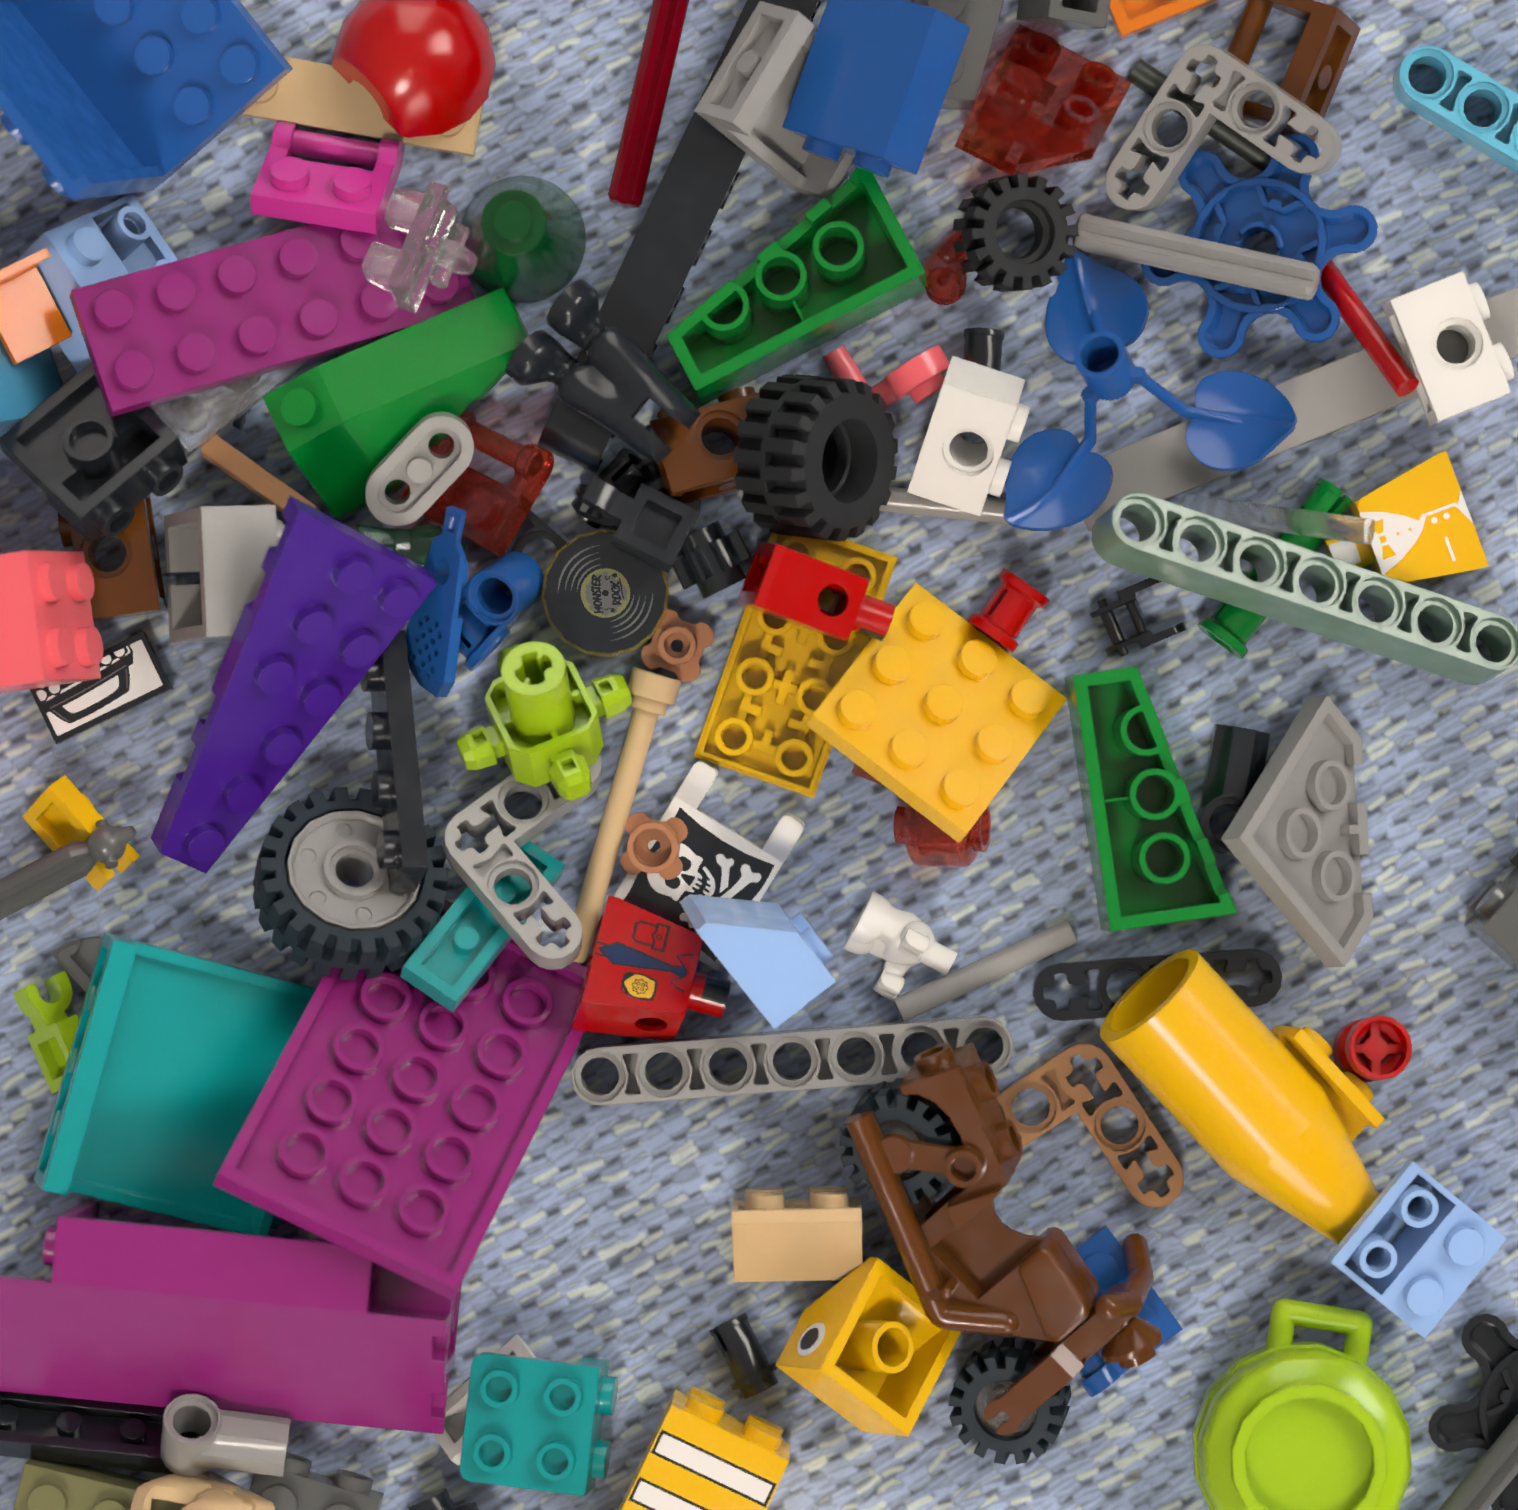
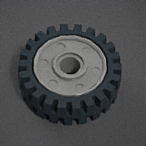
(321, 916)

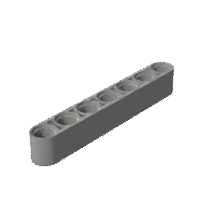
(759, 1051)

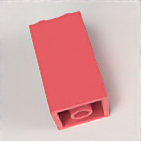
(47, 620)

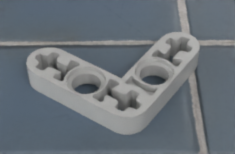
(1221, 103)
(505, 858)

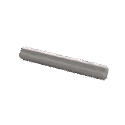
(1197, 257)

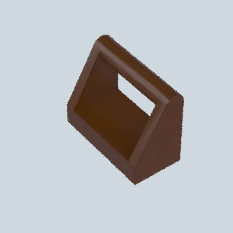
(1316, 61)

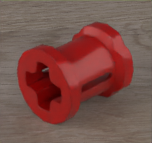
(1008, 610)

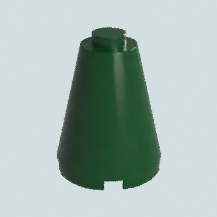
(525, 238)

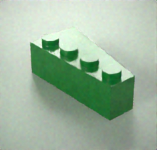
(801, 292)
(1138, 815)

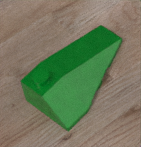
(361, 404)

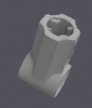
(227, 1442)

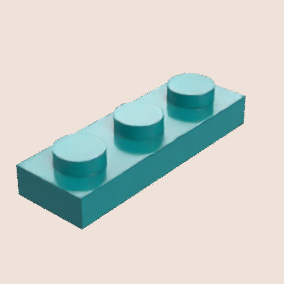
(470, 937)

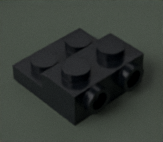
(93, 463)

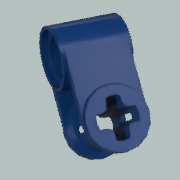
(489, 611)

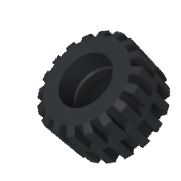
(815, 457)

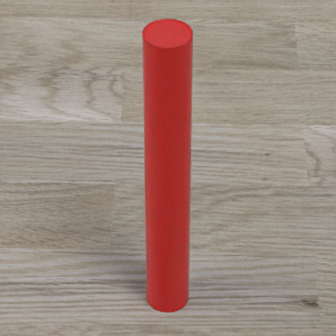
(1368, 331)

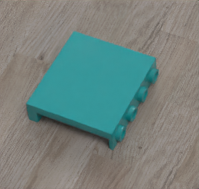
(165, 1081)

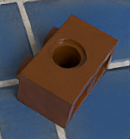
(690, 469)
(138, 583)

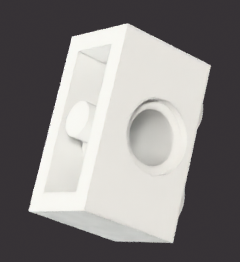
(1443, 386)
(975, 402)

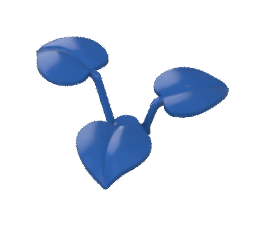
(1089, 326)

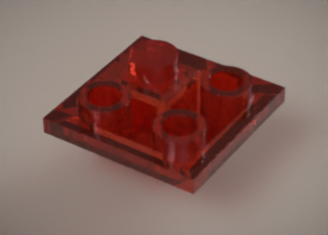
(1041, 106)

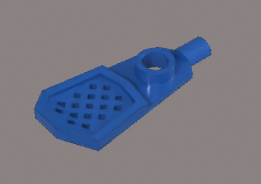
(436, 625)

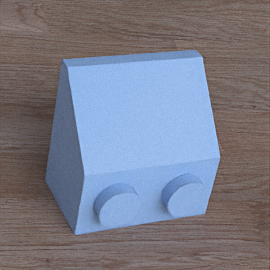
(765, 951)

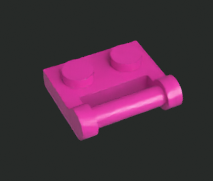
(322, 191)

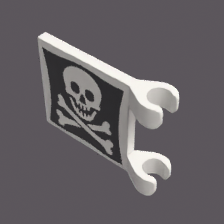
(713, 859)

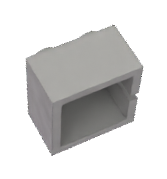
(228, 552)

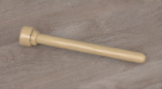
(650, 698)

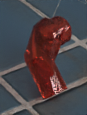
(944, 274)

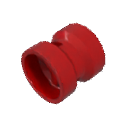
(1386, 1048)

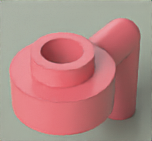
(918, 377)

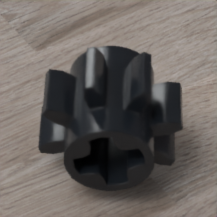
(711, 560)

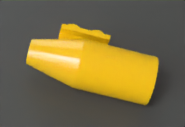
(1249, 1095)

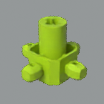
(544, 719)

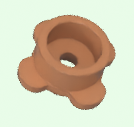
(683, 663)
(640, 858)

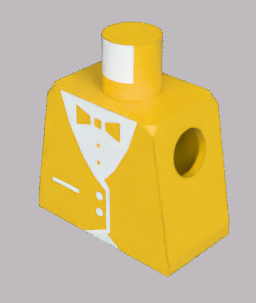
(1419, 527)

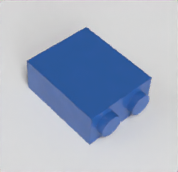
(875, 82)

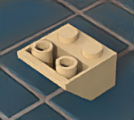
(796, 1237)

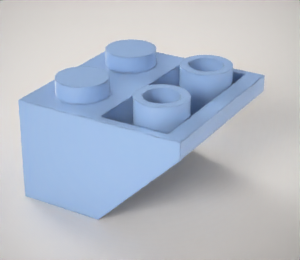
(95, 249)
(1416, 1248)

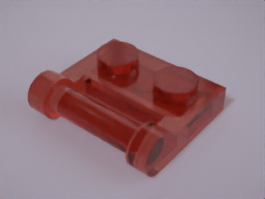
(492, 507)

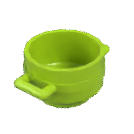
(1303, 1422)

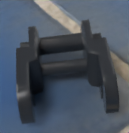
(1144, 637)

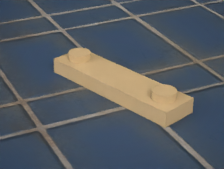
(323, 100)

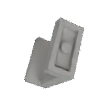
(754, 94)

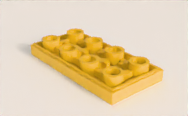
(782, 676)

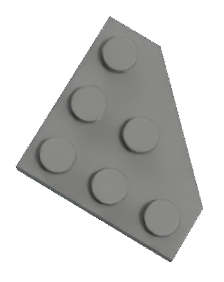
(1305, 837)

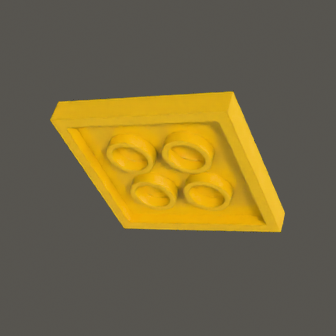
(937, 713)

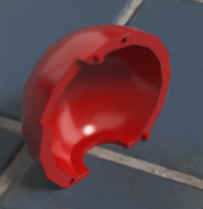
(418, 60)

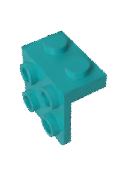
(537, 1423)

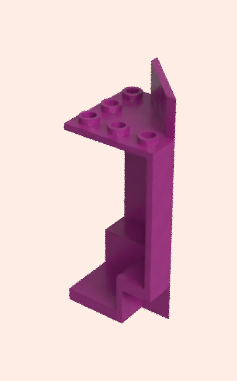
(228, 1318)

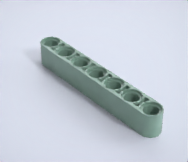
(1279, 596)

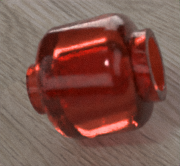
(933, 847)

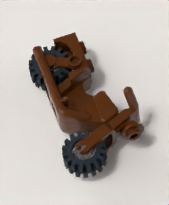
(977, 1269)

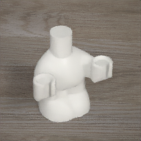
(899, 940)

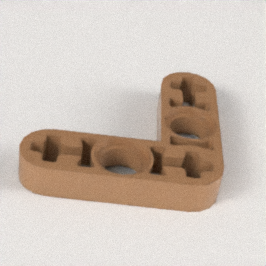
(1067, 1100)

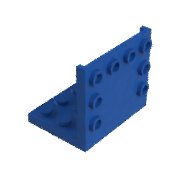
(127, 86)

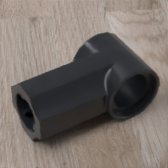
(1232, 770)

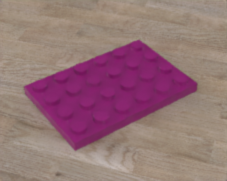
(405, 1118)

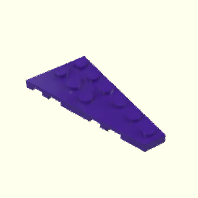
(292, 661)

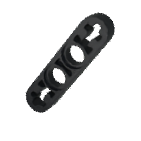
(1076, 975)

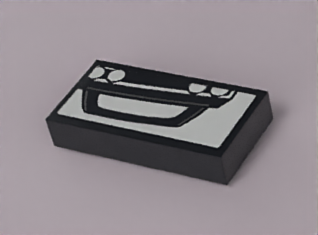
(128, 679)

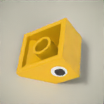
(869, 1350)

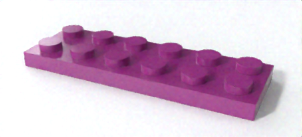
(242, 313)

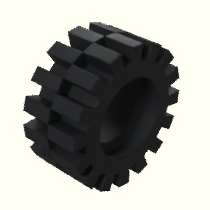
(1050, 228)

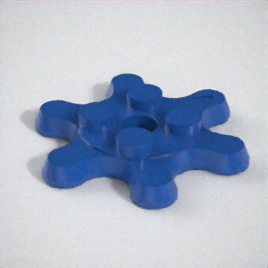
(1273, 203)

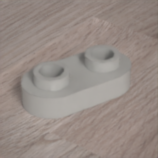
(420, 467)

